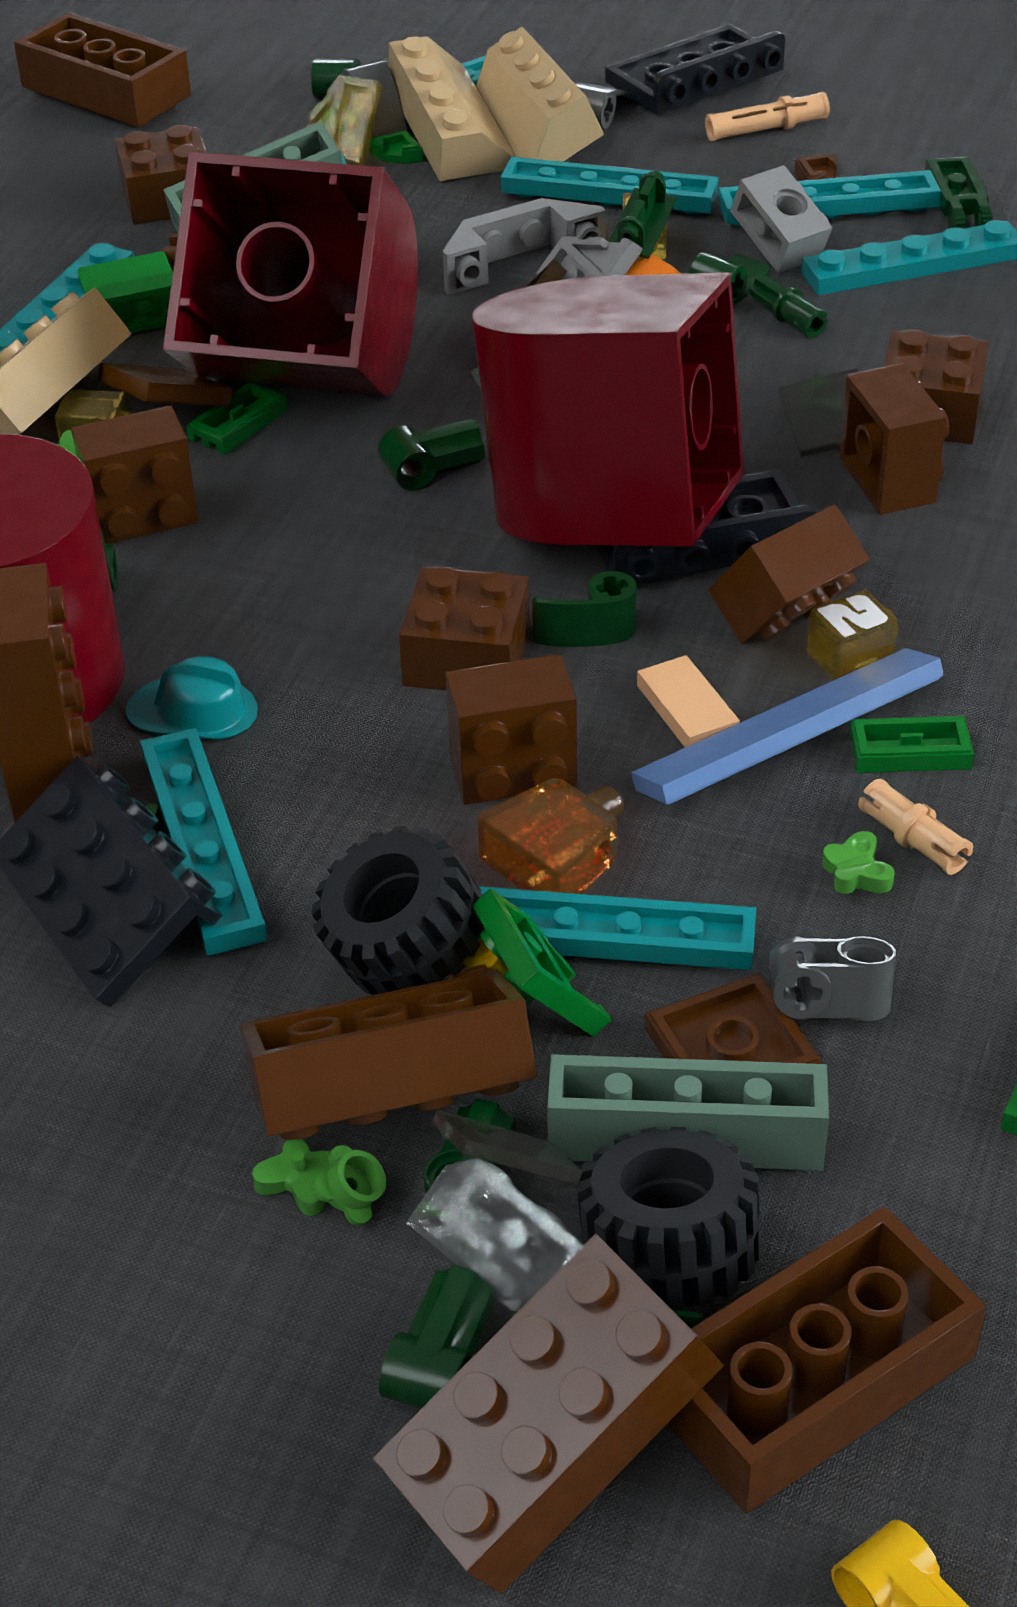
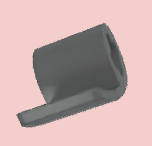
(603, 101)
(389, 112)

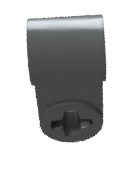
(838, 977)

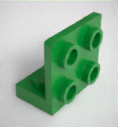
(134, 288)

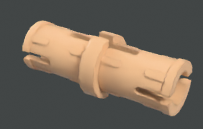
(915, 826)

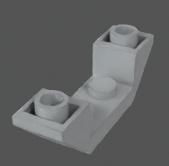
(512, 233)

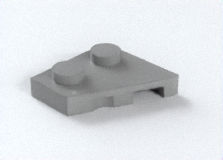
(593, 256)

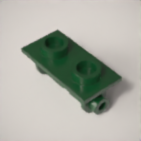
(645, 213)

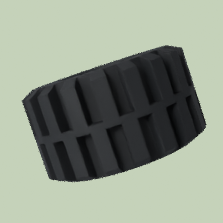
(398, 911)
(675, 1212)

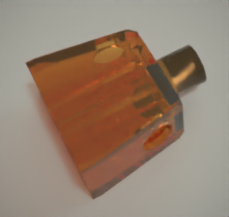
(552, 836)

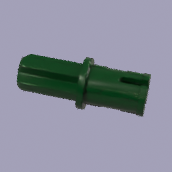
(789, 306)

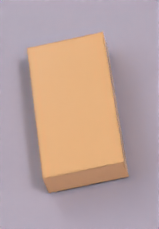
(685, 700)

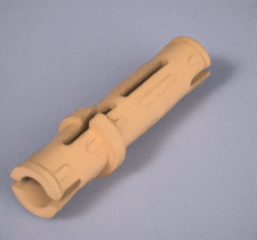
(783, 113)

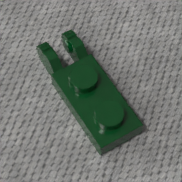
(960, 191)

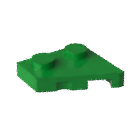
(534, 964)

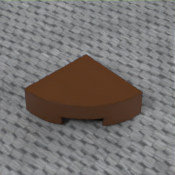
(816, 167)

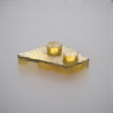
(349, 115)

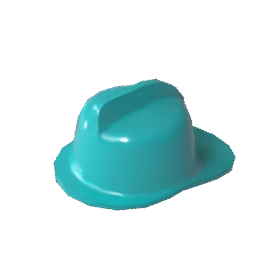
(197, 695)

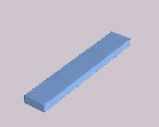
(786, 725)

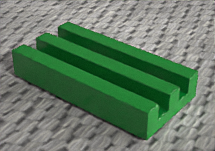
(238, 421)
(911, 744)

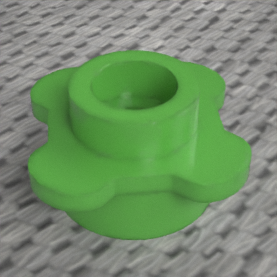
(358, 1170)

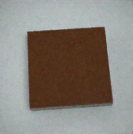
(164, 385)
(730, 1025)

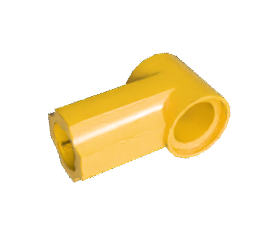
(893, 1571)

